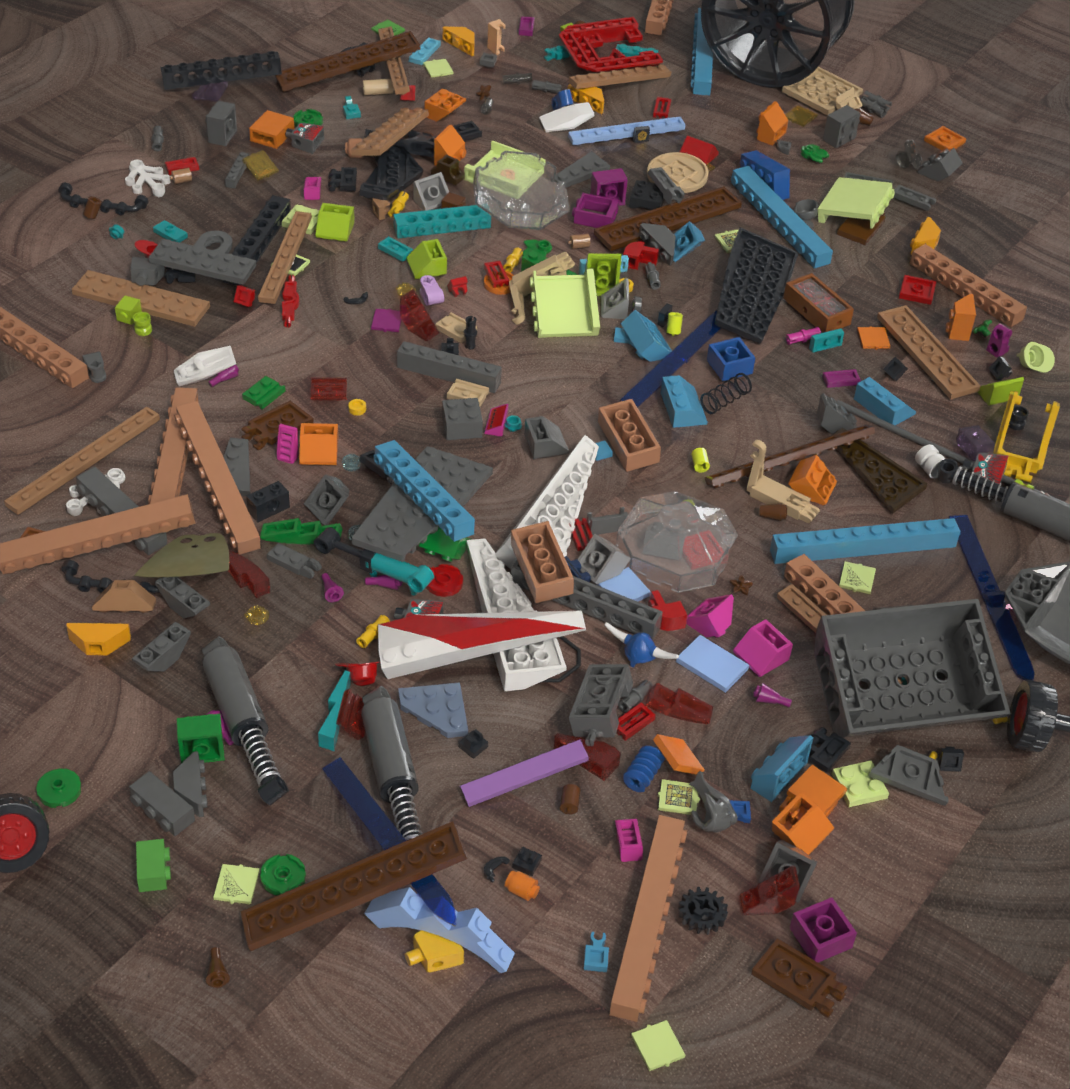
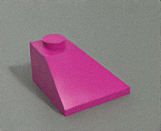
(712, 616)

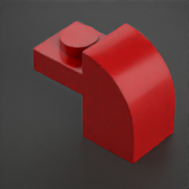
(639, 254)
(673, 616)

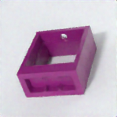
(595, 203)

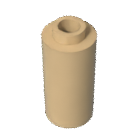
(378, 87)

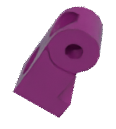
(1000, 339)

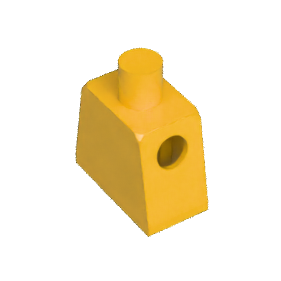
(434, 952)

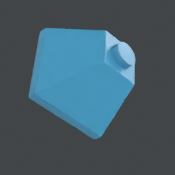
(687, 240)

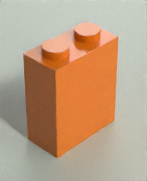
(271, 129)

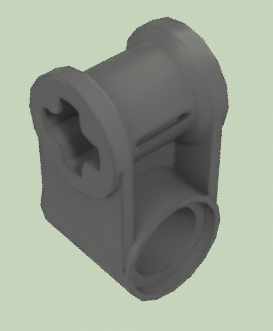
(95, 366)

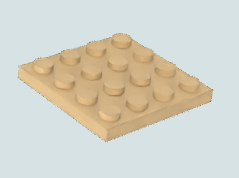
(819, 90)

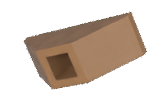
(124, 597)

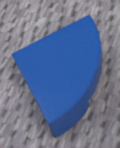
(742, 810)

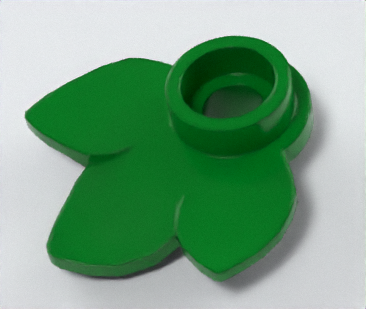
(814, 152)
(542, 247)

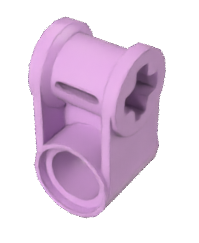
(431, 291)

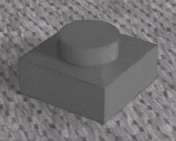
(488, 60)

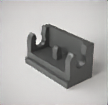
(606, 523)

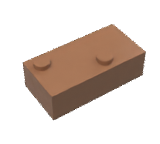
(629, 435)
(542, 562)

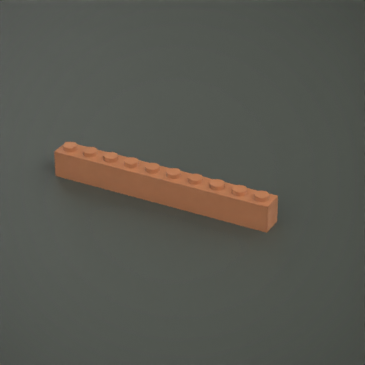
(173, 451)
(217, 478)
(95, 534)
(647, 919)

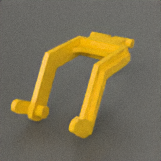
(1018, 464)

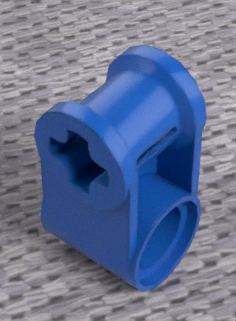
(562, 99)

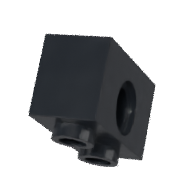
(268, 501)

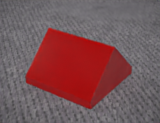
(699, 149)

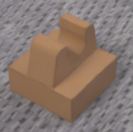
(380, 208)

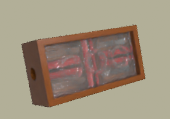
(818, 303)

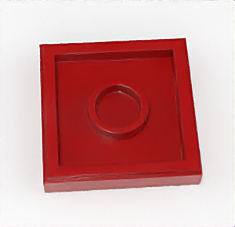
(917, 289)

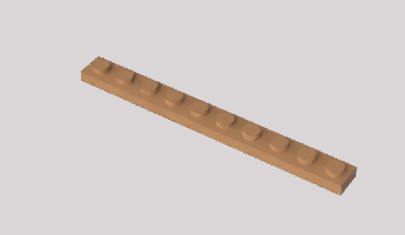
(395, 66)
(81, 461)

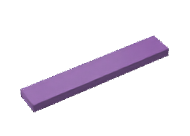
(524, 773)

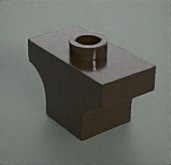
(450, 170)

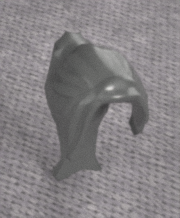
(718, 807)

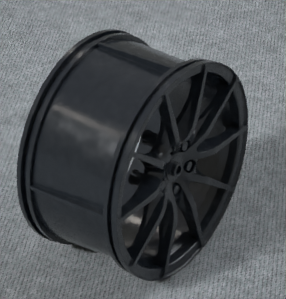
(743, 45)

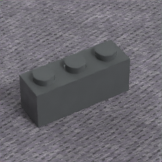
(161, 803)

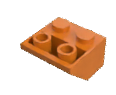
(442, 104)
(772, 124)
(318, 444)
(813, 480)
(802, 824)

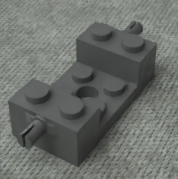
(598, 699)

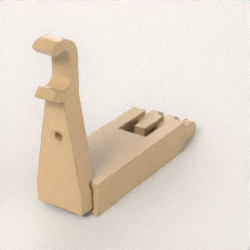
(520, 282)
(772, 492)

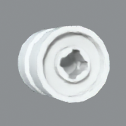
(929, 459)

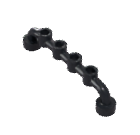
(66, 189)
(84, 583)

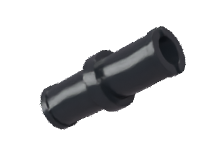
(470, 332)

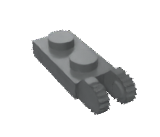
(293, 561)

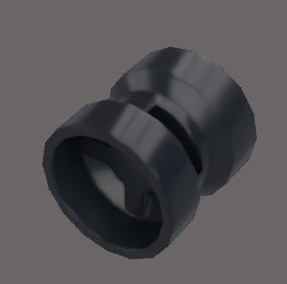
(1018, 418)

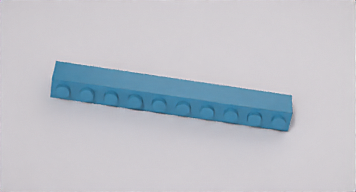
(701, 60)
(782, 217)
(865, 540)

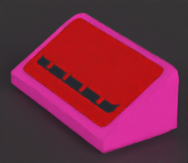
(497, 420)

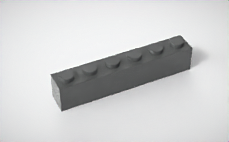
(448, 366)
(111, 500)

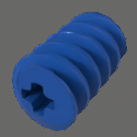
(643, 768)

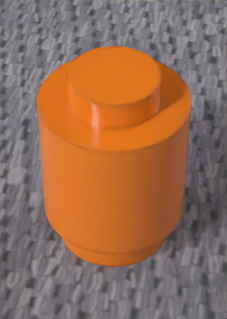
(522, 885)

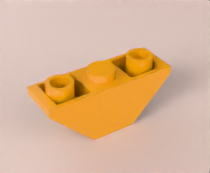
(460, 38)
(591, 94)
(927, 234)
(98, 637)

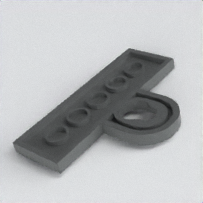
(203, 261)

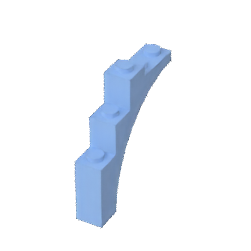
(471, 931)

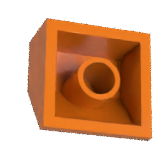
(450, 144)
(961, 319)

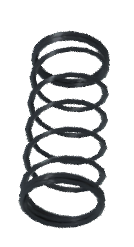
(716, 400)

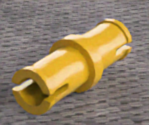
(398, 204)
(513, 259)
(371, 632)

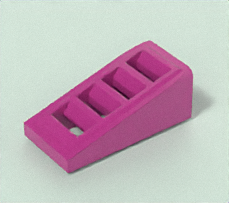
(312, 188)
(287, 445)
(629, 840)

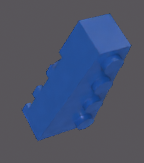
(770, 171)

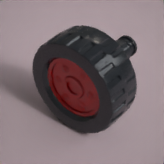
(1034, 716)
(22, 832)

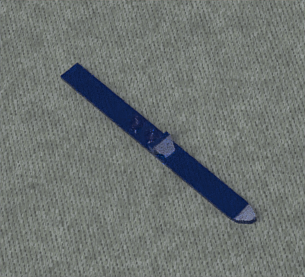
(673, 361)
(994, 600)
(387, 835)

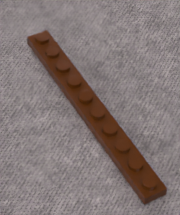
(797, 454)

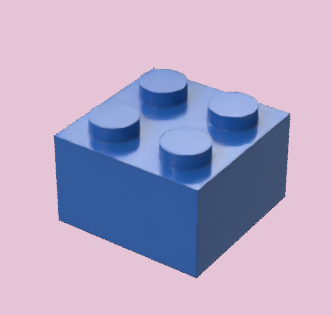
(730, 358)

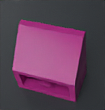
(763, 648)

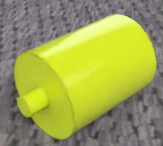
(674, 323)
(700, 460)

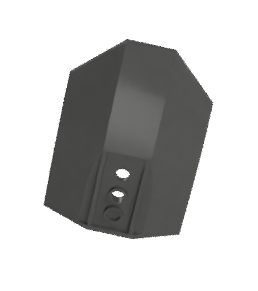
(1043, 606)

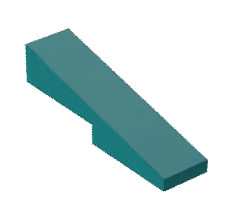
(329, 731)

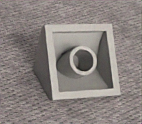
(430, 191)
(616, 301)

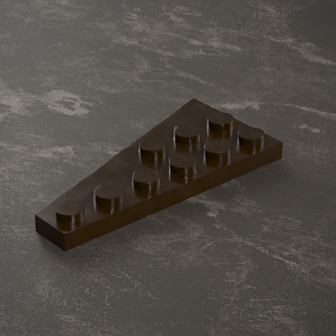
(886, 478)

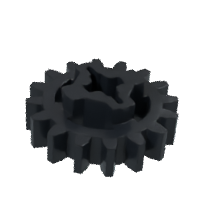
(702, 910)

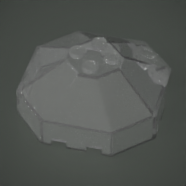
(520, 191)
(676, 540)

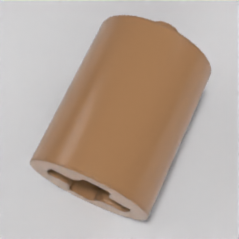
(181, 176)
(579, 241)

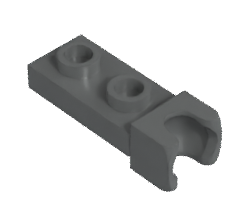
(666, 185)

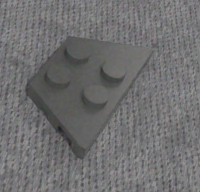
(911, 773)

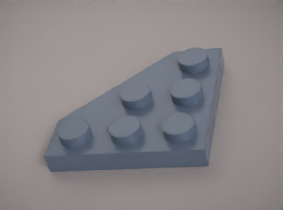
(437, 707)

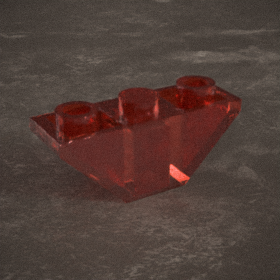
(416, 317)
(772, 894)

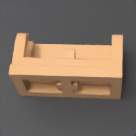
(494, 36)

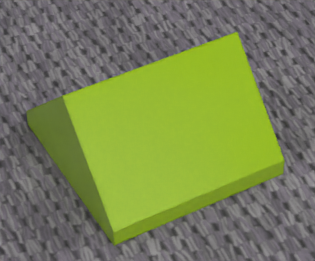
(999, 391)

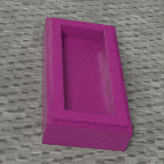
(526, 26)
(841, 378)

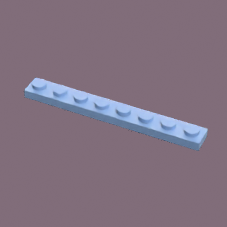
(624, 130)

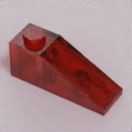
(602, 757)

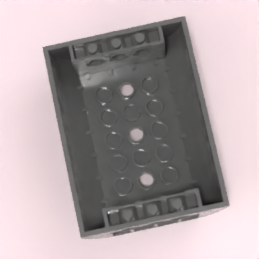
(910, 645)

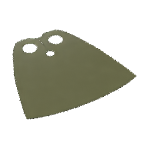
(182, 560)

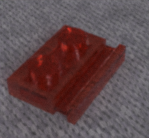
(328, 388)
(350, 714)

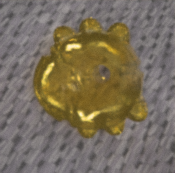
(404, 288)
(257, 615)

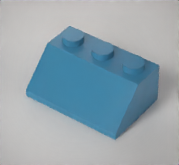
(645, 337)
(682, 402)
(882, 402)
(781, 766)

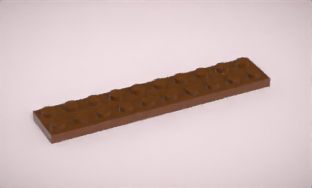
(347, 61)
(672, 216)
(352, 886)

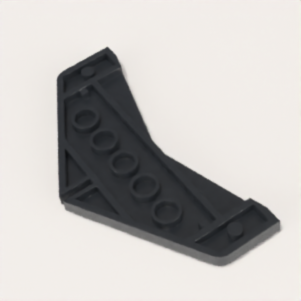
(393, 173)

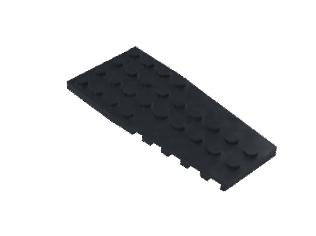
(753, 284)

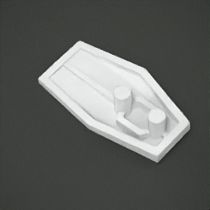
(567, 117)
(204, 365)

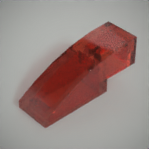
(248, 574)
(678, 704)

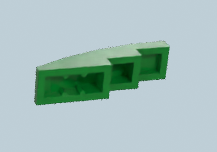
(294, 531)

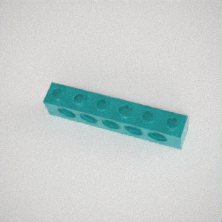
(440, 221)

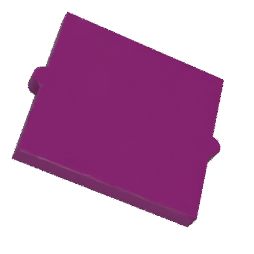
(386, 320)

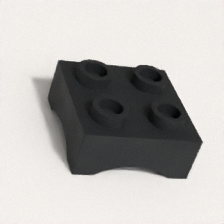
(646, 195)

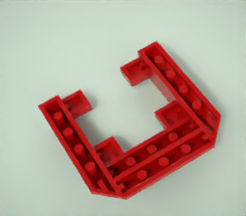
(582, 38)

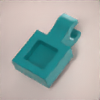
(557, 52)
(351, 110)

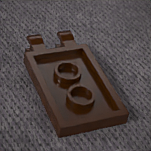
(859, 229)
(267, 425)
(799, 978)

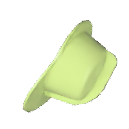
(1036, 357)

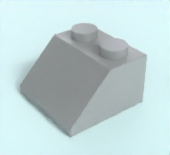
(602, 559)

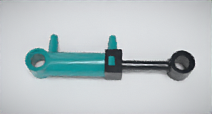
(372, 562)

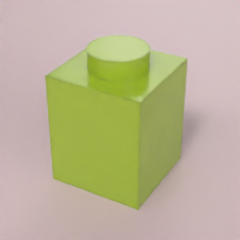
(127, 309)

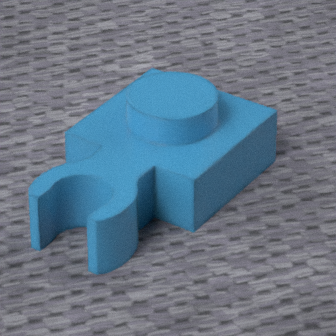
(596, 955)

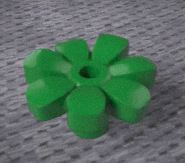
(983, 328)

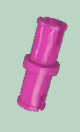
(802, 336)

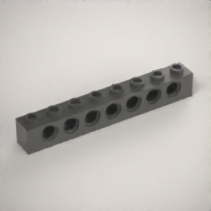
(604, 605)

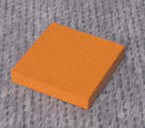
(944, 138)
(678, 754)
(819, 788)

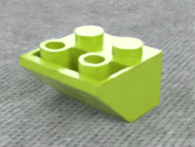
(335, 222)
(427, 259)

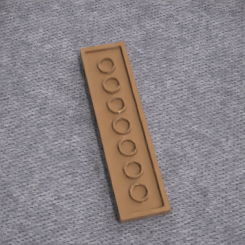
(390, 132)
(152, 299)
(928, 352)

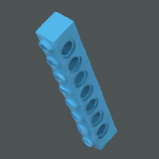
(424, 490)

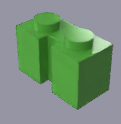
(151, 865)

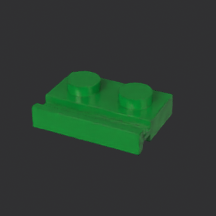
(263, 392)

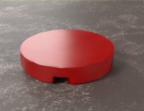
(446, 581)

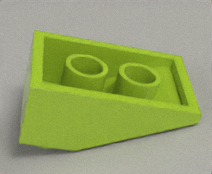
(606, 270)

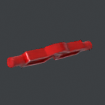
(291, 301)

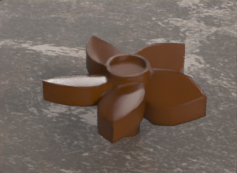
(484, 91)
(741, 585)

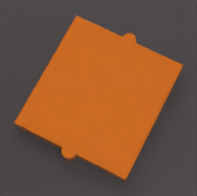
(873, 337)

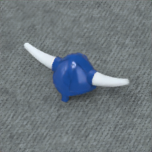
(639, 647)

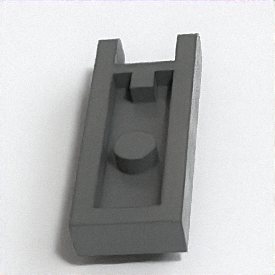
(913, 197)

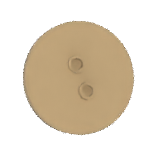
(683, 169)

